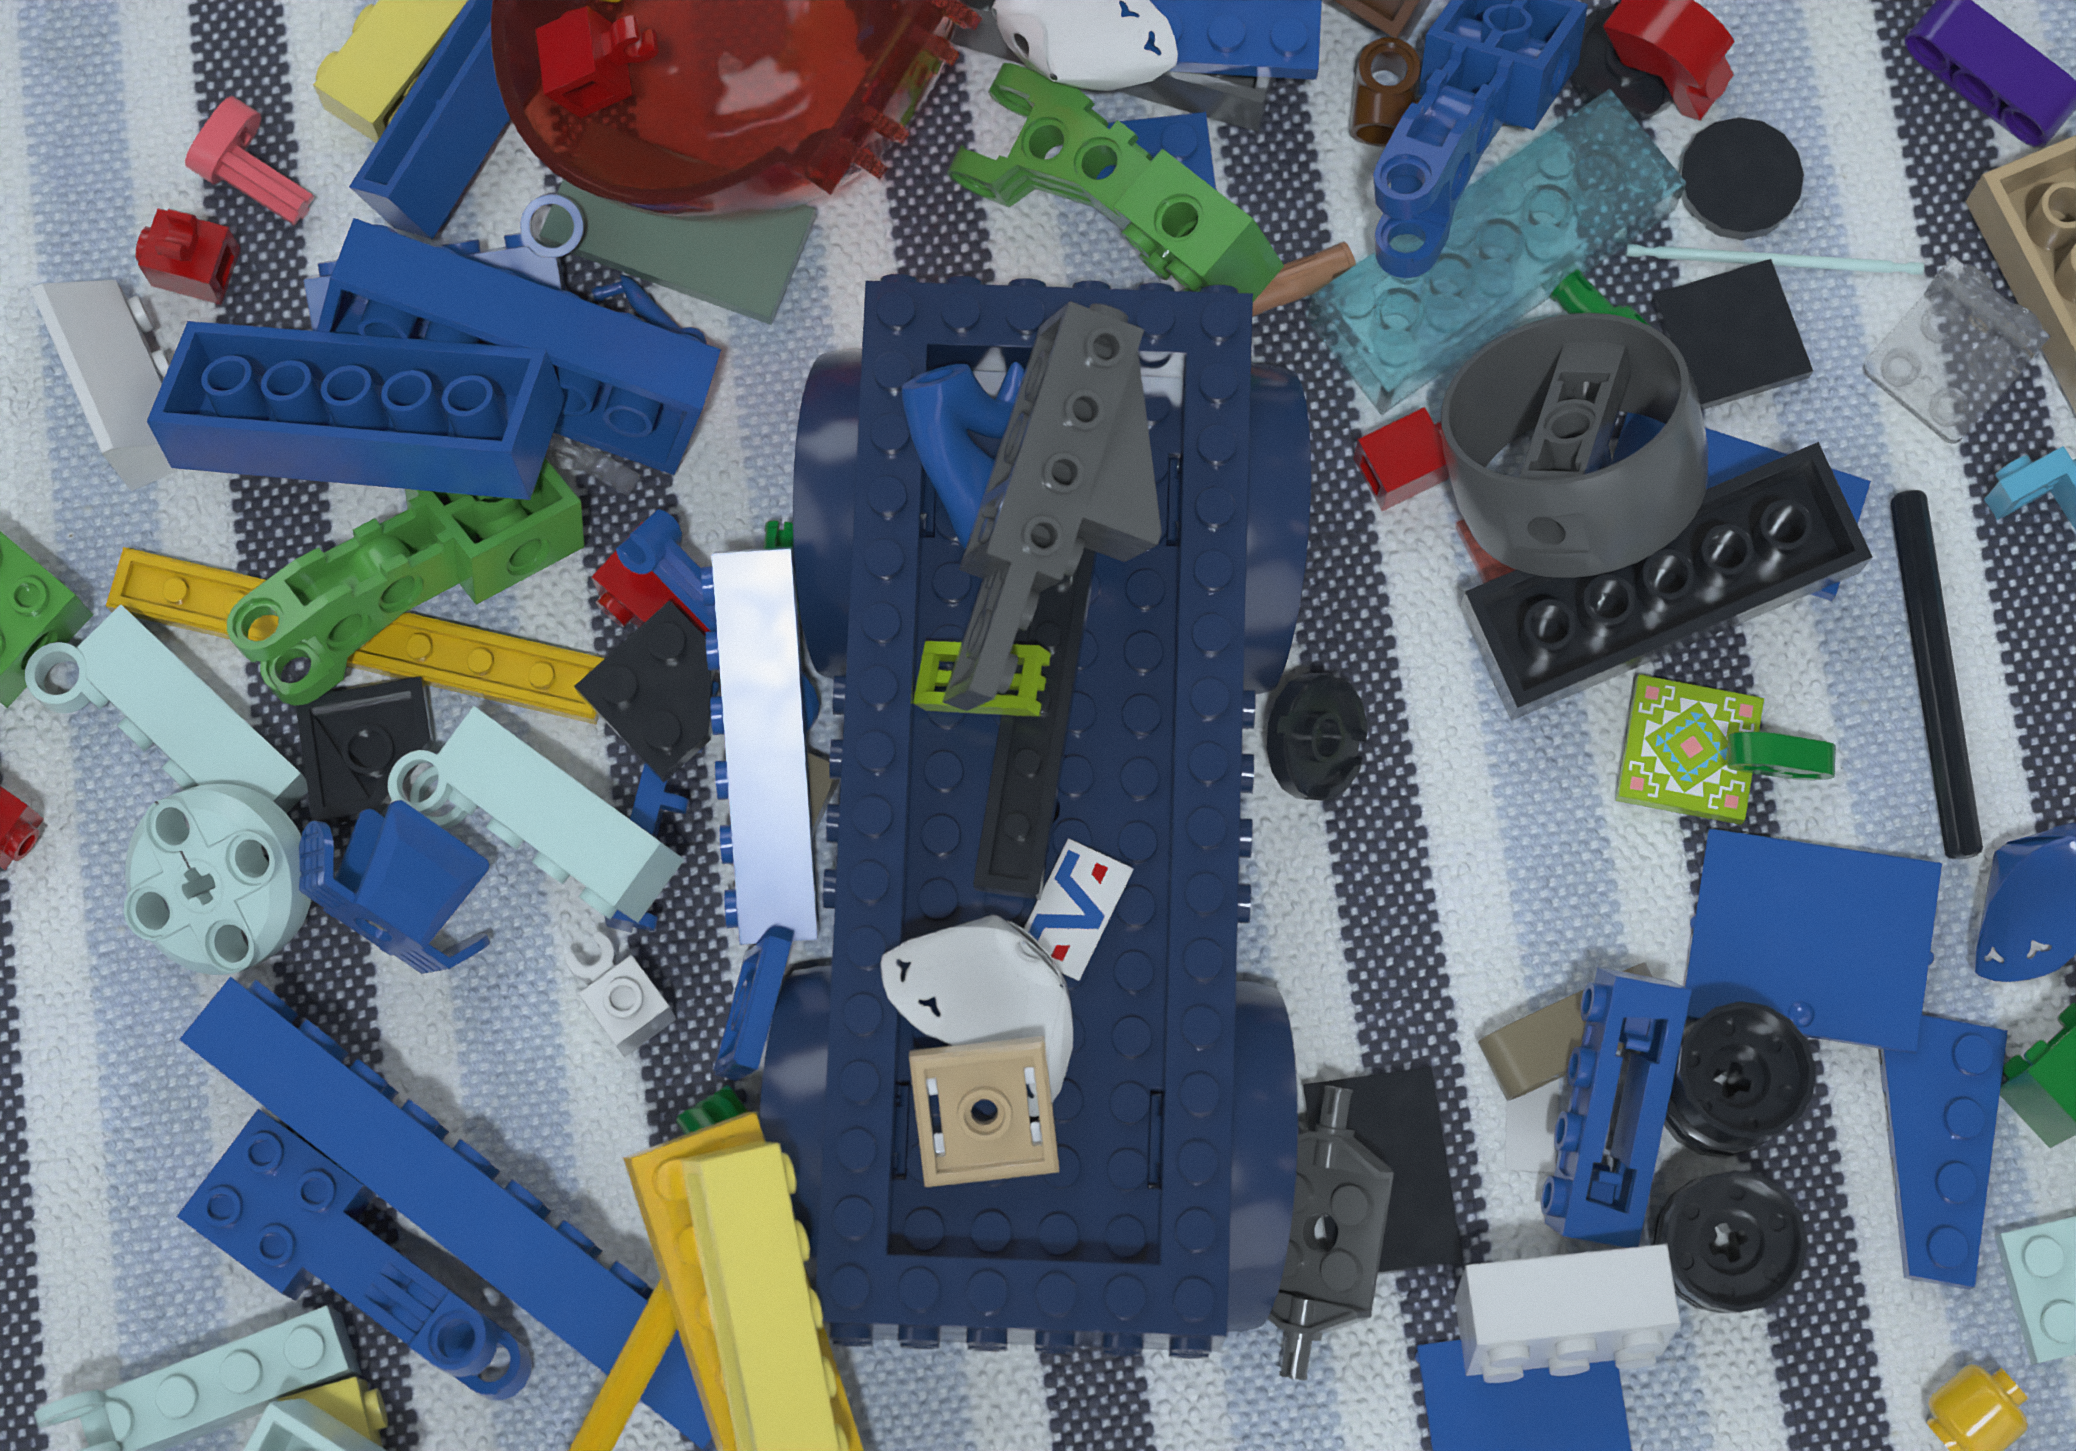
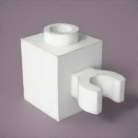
(621, 997)

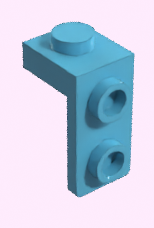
(2028, 480)

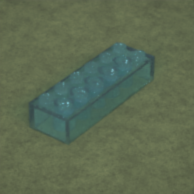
(1508, 247)

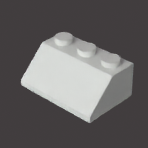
(110, 370)

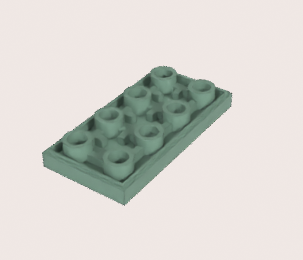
(722, 263)

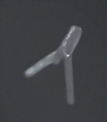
(593, 463)

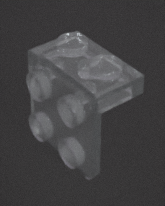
(1955, 351)

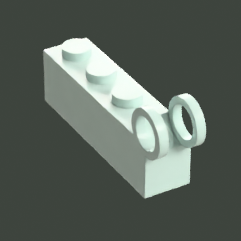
(545, 808)
(212, 1386)

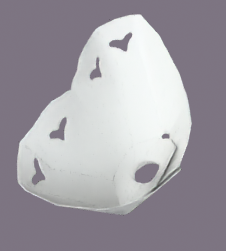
(1088, 40)
(984, 991)

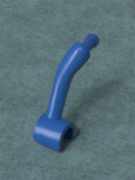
(643, 305)

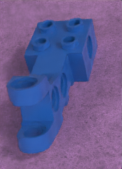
(1479, 70)
(296, 1218)

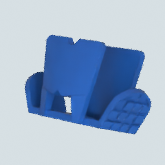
(399, 876)

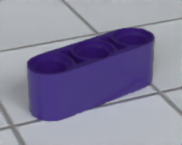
(1994, 69)

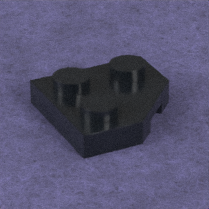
(656, 691)
(355, 741)

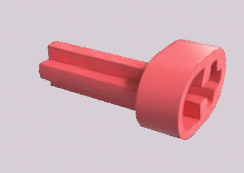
(221, 155)

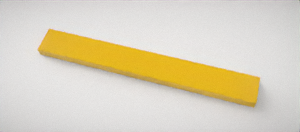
(409, 647)

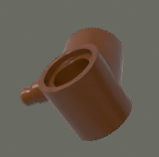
(1379, 106)

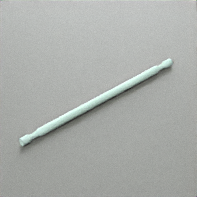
(1788, 260)

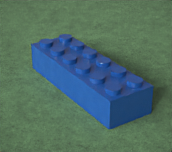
(621, 378)
(358, 409)

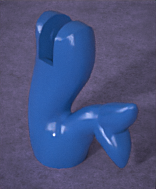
(938, 414)

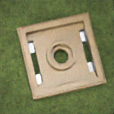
(992, 1148)

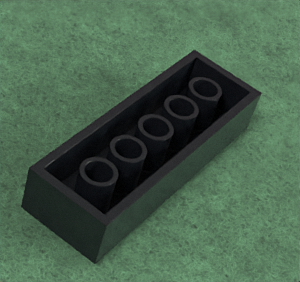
(1742, 555)

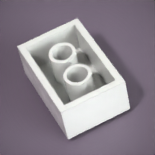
(1566, 1312)

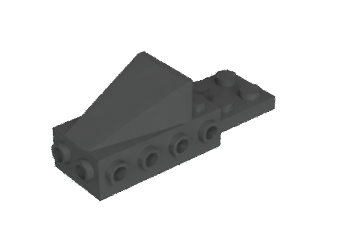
(1063, 480)

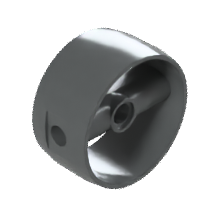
(1570, 504)

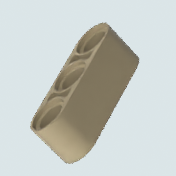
(1539, 1045)

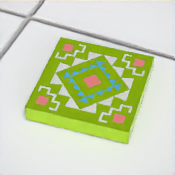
(1680, 749)

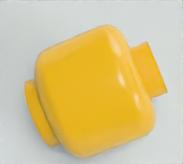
(1978, 1411)

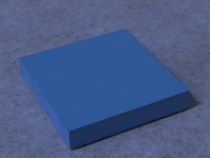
(752, 1008)

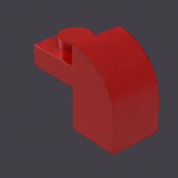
(1677, 43)

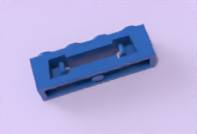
(1587, 1197)

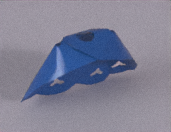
(2028, 901)

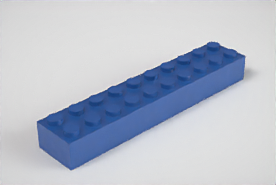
(439, 1188)

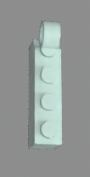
(166, 707)

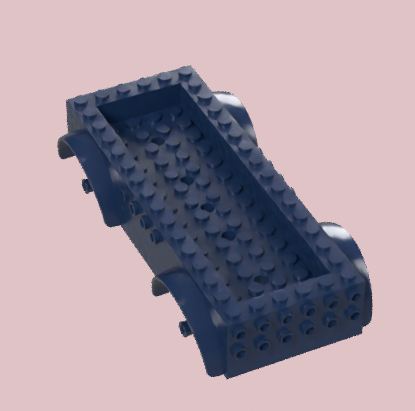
(1170, 1053)

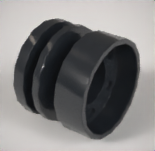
(1764, 1065)
(1767, 1250)

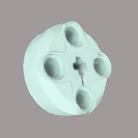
(215, 878)

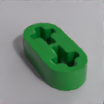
(1781, 756)

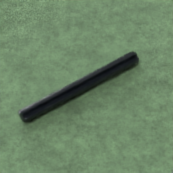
(1936, 675)

